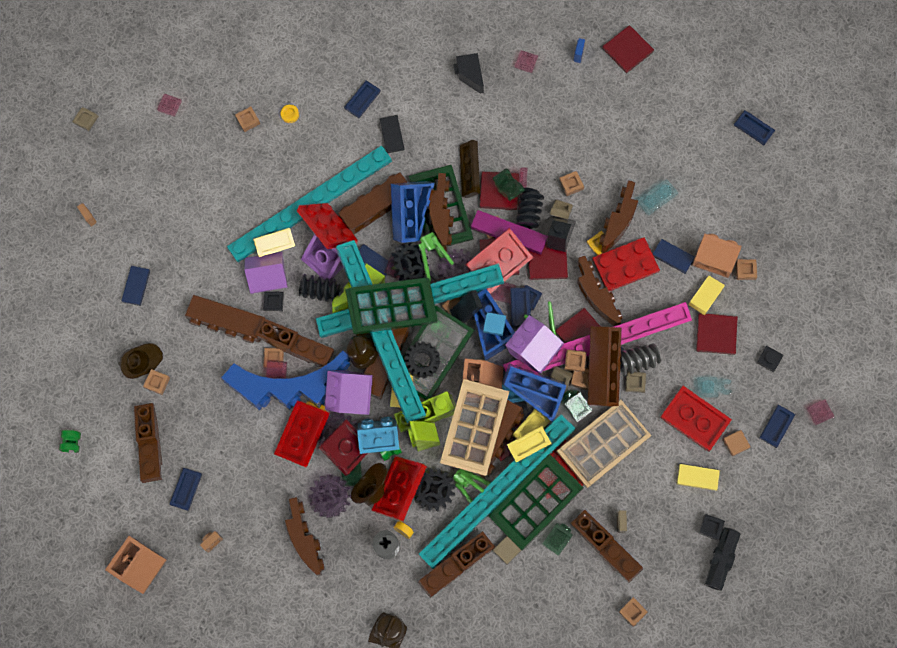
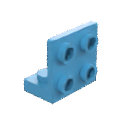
(378, 435)

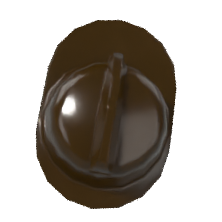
(362, 350)
(140, 360)
(370, 486)
(388, 631)

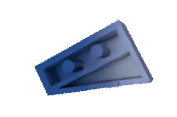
(409, 209)
(491, 343)
(536, 389)

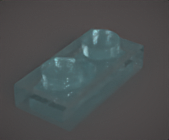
(657, 197)

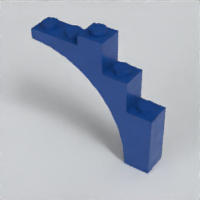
(259, 389)

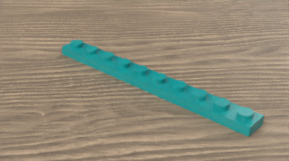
(323, 194)
(441, 292)
(384, 340)
(492, 496)

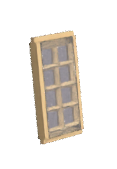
(474, 427)
(603, 444)

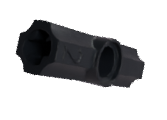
(723, 559)

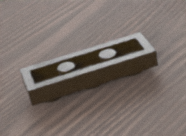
(469, 169)

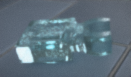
(709, 388)

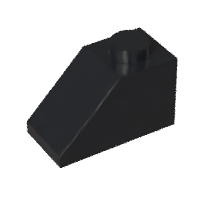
(469, 71)
(560, 233)

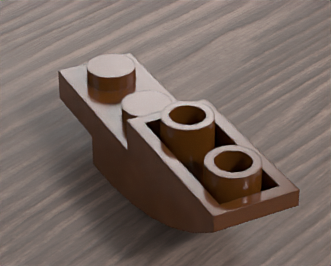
(439, 213)
(619, 220)
(600, 299)
(293, 343)
(148, 443)
(306, 546)
(606, 546)
(456, 564)

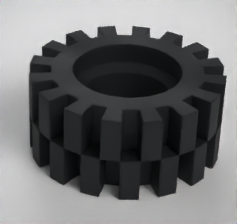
(419, 348)

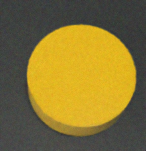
(289, 113)
(403, 529)

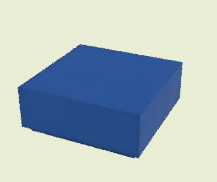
(579, 50)

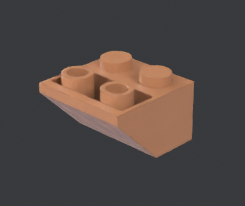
(716, 255)
(483, 372)
(135, 564)

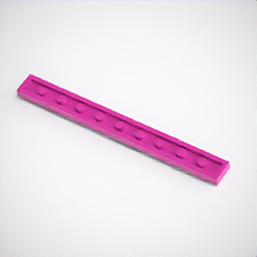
(631, 331)

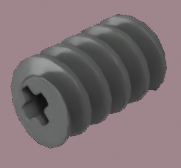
(638, 358)
(379, 541)

